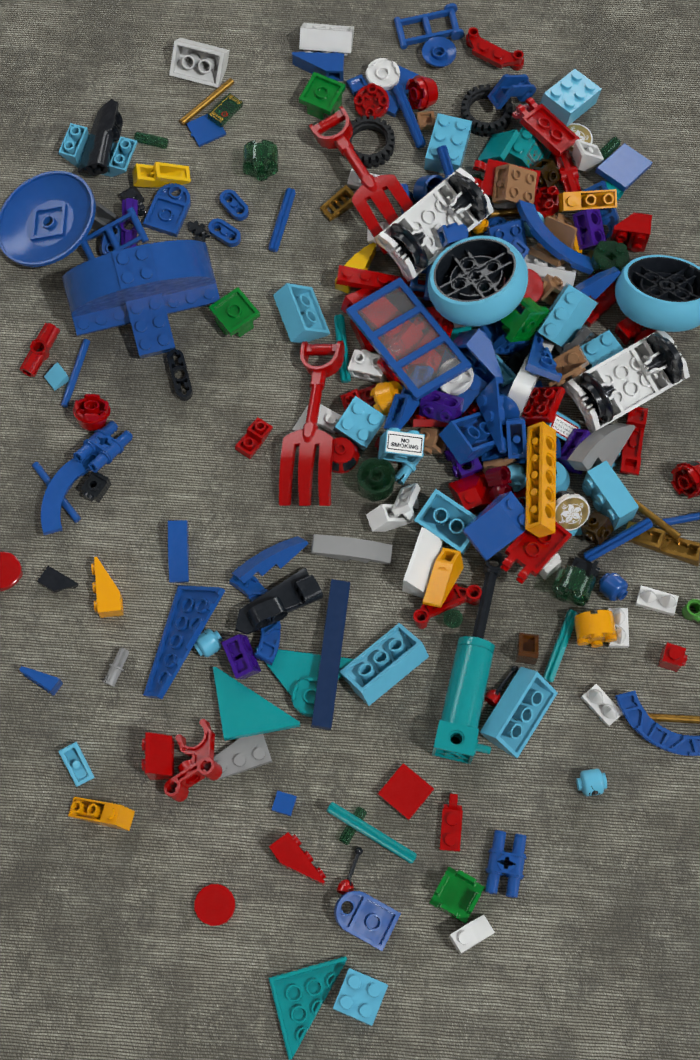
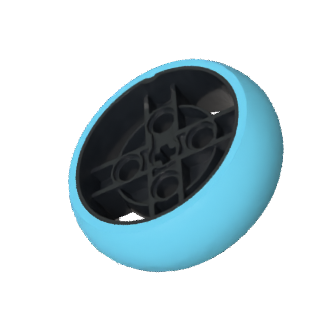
(477, 281)
(660, 293)

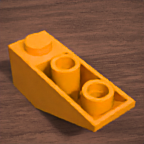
(587, 200)
(443, 577)
(109, 599)
(102, 813)

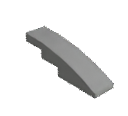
(351, 548)

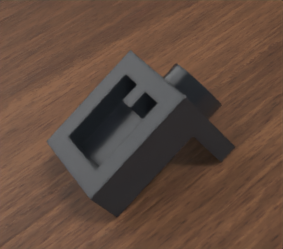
(589, 567)

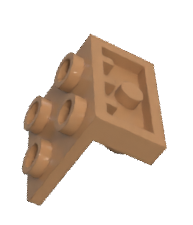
(513, 184)
(564, 232)
(570, 364)

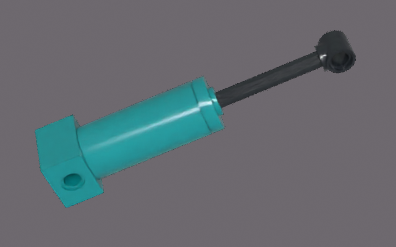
(468, 682)

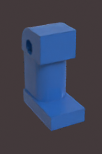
(511, 86)

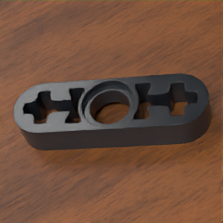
(174, 369)

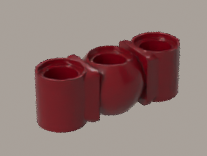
(498, 479)

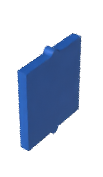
(205, 130)

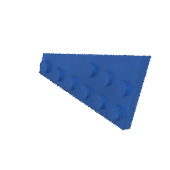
(185, 622)

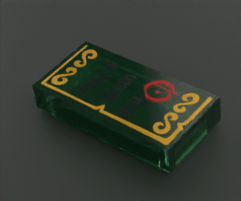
(225, 110)

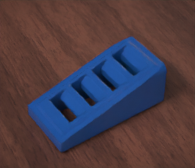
(47, 682)

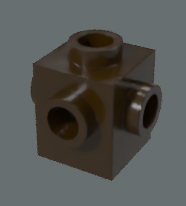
(549, 172)
(597, 528)

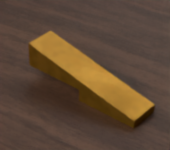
(659, 541)

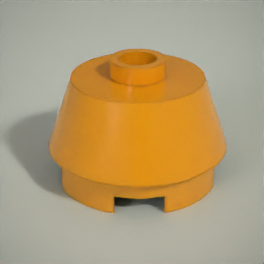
(384, 395)

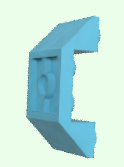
(75, 142)

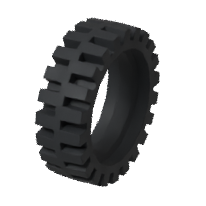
(485, 127)
(382, 128)

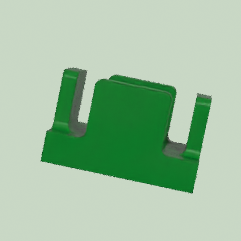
(322, 95)
(234, 313)
(524, 326)
(457, 894)

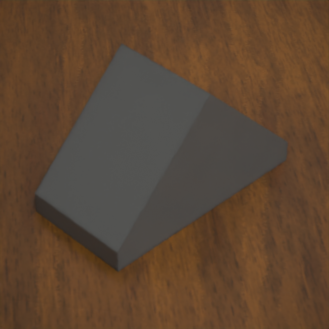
(103, 217)

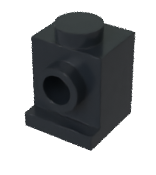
(97, 493)

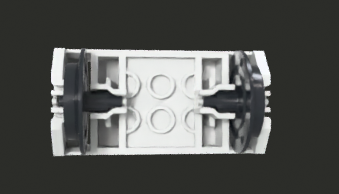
(415, 234)
(627, 380)

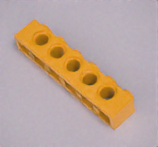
(541, 480)

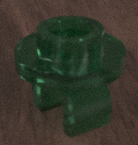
(453, 618)

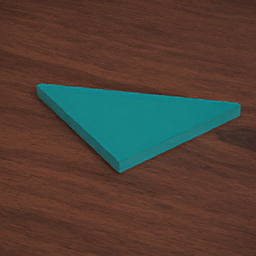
(294, 666)
(246, 712)
(299, 998)

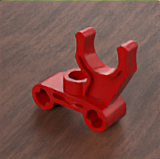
(195, 769)

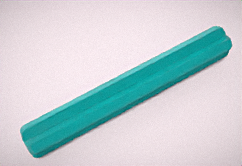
(340, 331)
(560, 646)

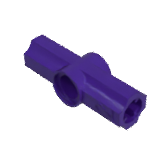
(128, 235)

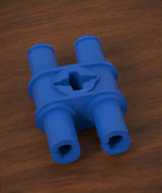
(103, 446)
(515, 858)

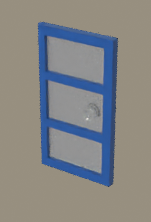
(408, 339)

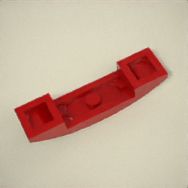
(631, 452)

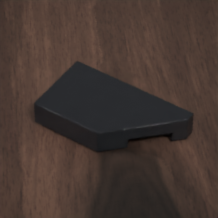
(55, 580)

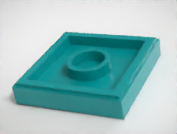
(499, 146)

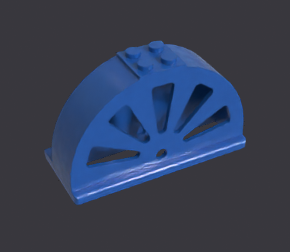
(141, 290)

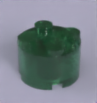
(260, 159)
(609, 254)
(376, 489)
(573, 585)

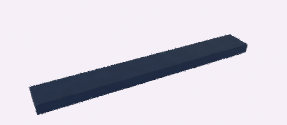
(330, 655)

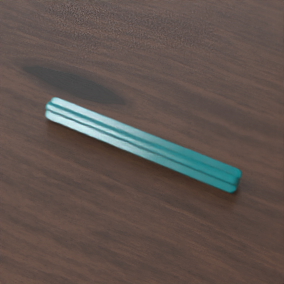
(371, 832)

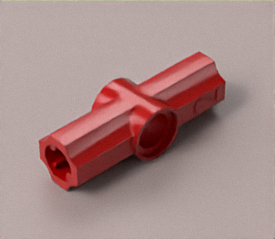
(568, 173)
(35, 359)

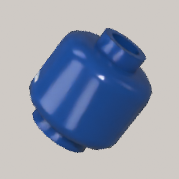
(613, 586)

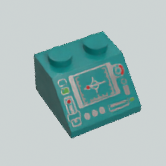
(527, 150)

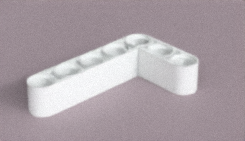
(525, 382)

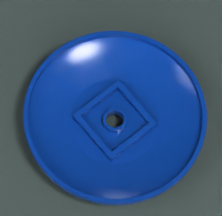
(33, 205)

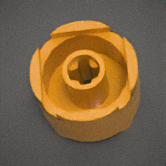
(595, 628)

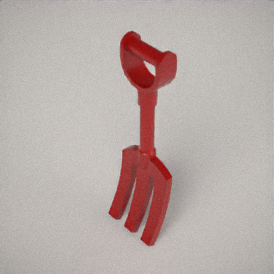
(371, 187)
(310, 435)

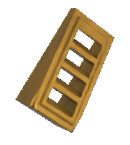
(334, 199)

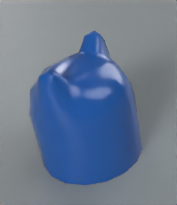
(425, 185)

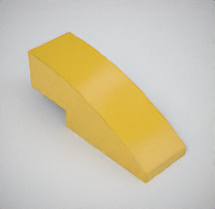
(160, 174)
(361, 261)

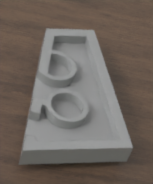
(243, 755)

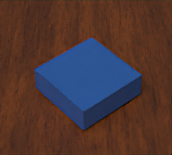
(356, 84)
(284, 803)

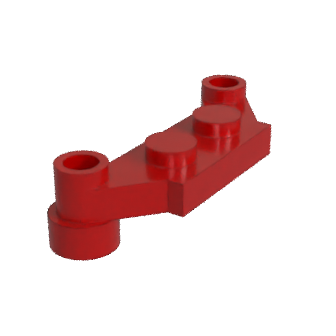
(491, 53)
(456, 597)

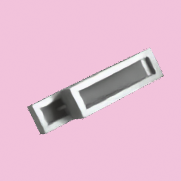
(601, 446)

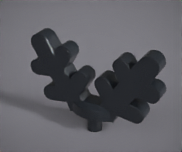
(198, 231)

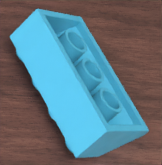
(384, 663)
(519, 711)

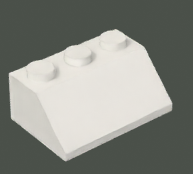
(326, 38)
(198, 62)
(542, 268)
(421, 563)

